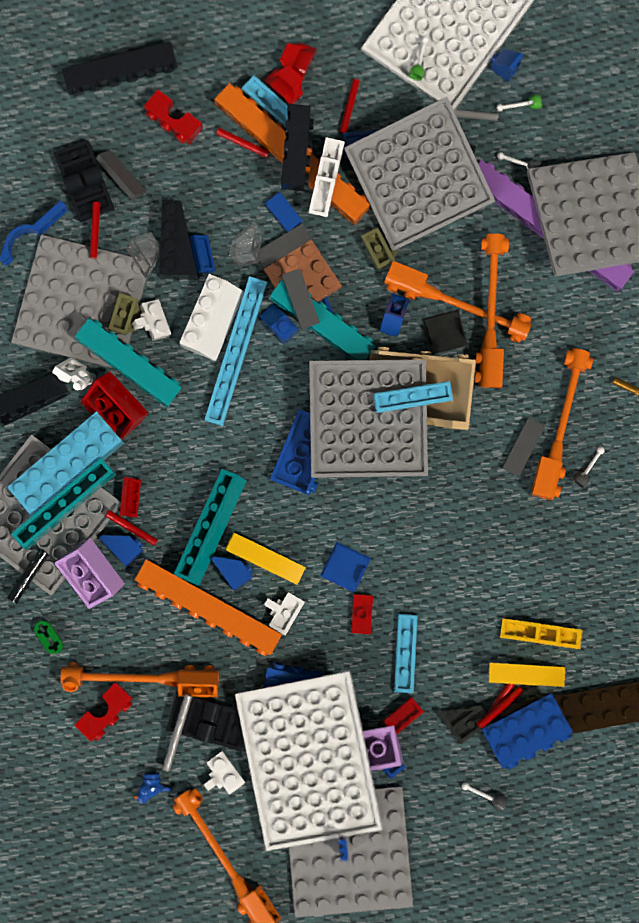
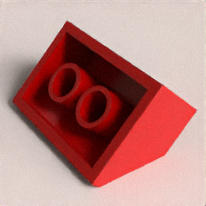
(114, 405)

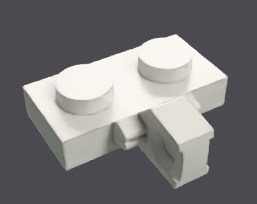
(152, 320)
(284, 612)
(223, 774)

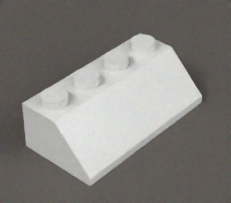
(212, 317)

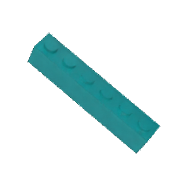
(331, 327)
(127, 362)
(63, 504)
(210, 527)

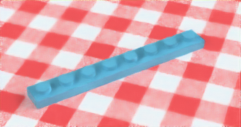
(236, 351)

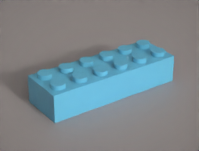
(65, 463)

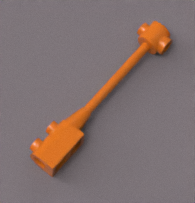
(414, 284)
(490, 358)
(550, 468)
(187, 680)
(252, 901)

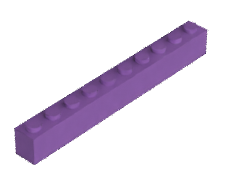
(522, 206)

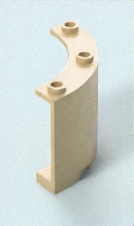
(439, 369)

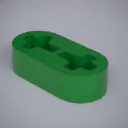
(45, 640)

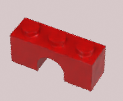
(184, 128)
(93, 726)

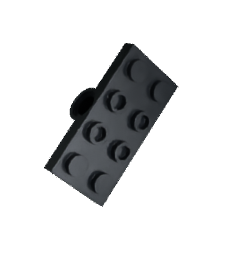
(83, 180)
(209, 723)

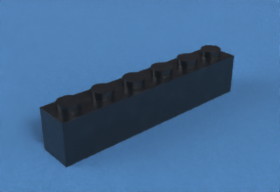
(119, 69)

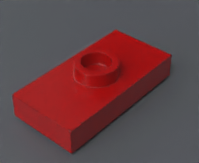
(130, 497)
(362, 614)
(403, 715)

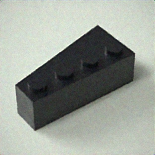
(296, 147)
(175, 245)
(31, 398)

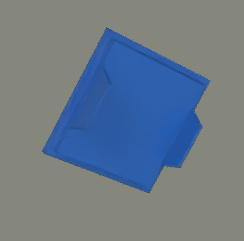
(345, 567)

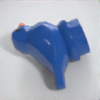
(150, 787)

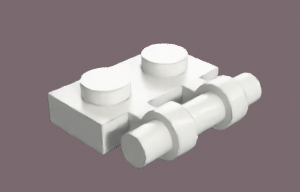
(74, 371)

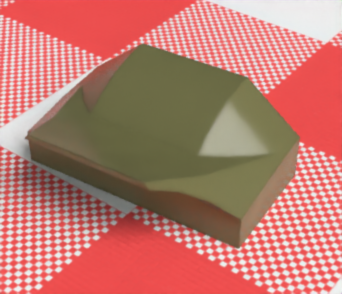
(378, 248)
(123, 314)

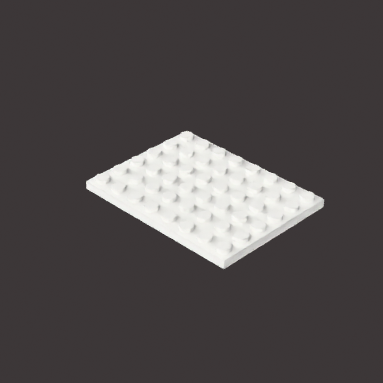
(460, 42)
(308, 761)

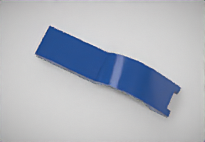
(38, 228)

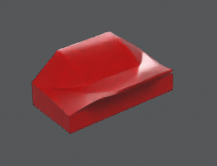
(298, 57)
(285, 84)

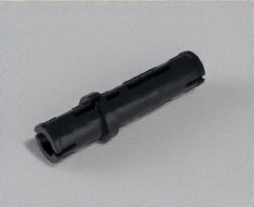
(15, 596)

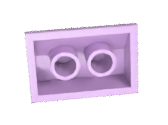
(89, 573)
(383, 748)

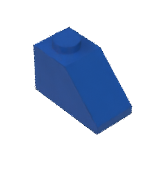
(506, 63)
(394, 315)
(279, 323)
(123, 547)
(234, 571)

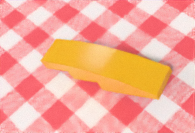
(265, 558)
(541, 633)
(526, 674)

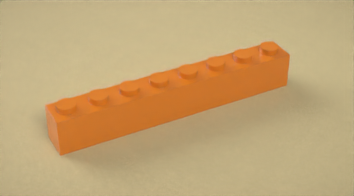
(210, 608)

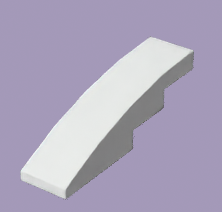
(326, 177)

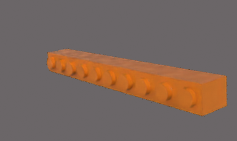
(272, 137)

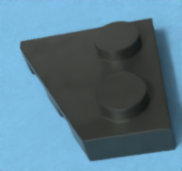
(463, 721)

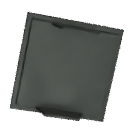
(445, 332)

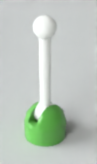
(417, 70)
(533, 102)

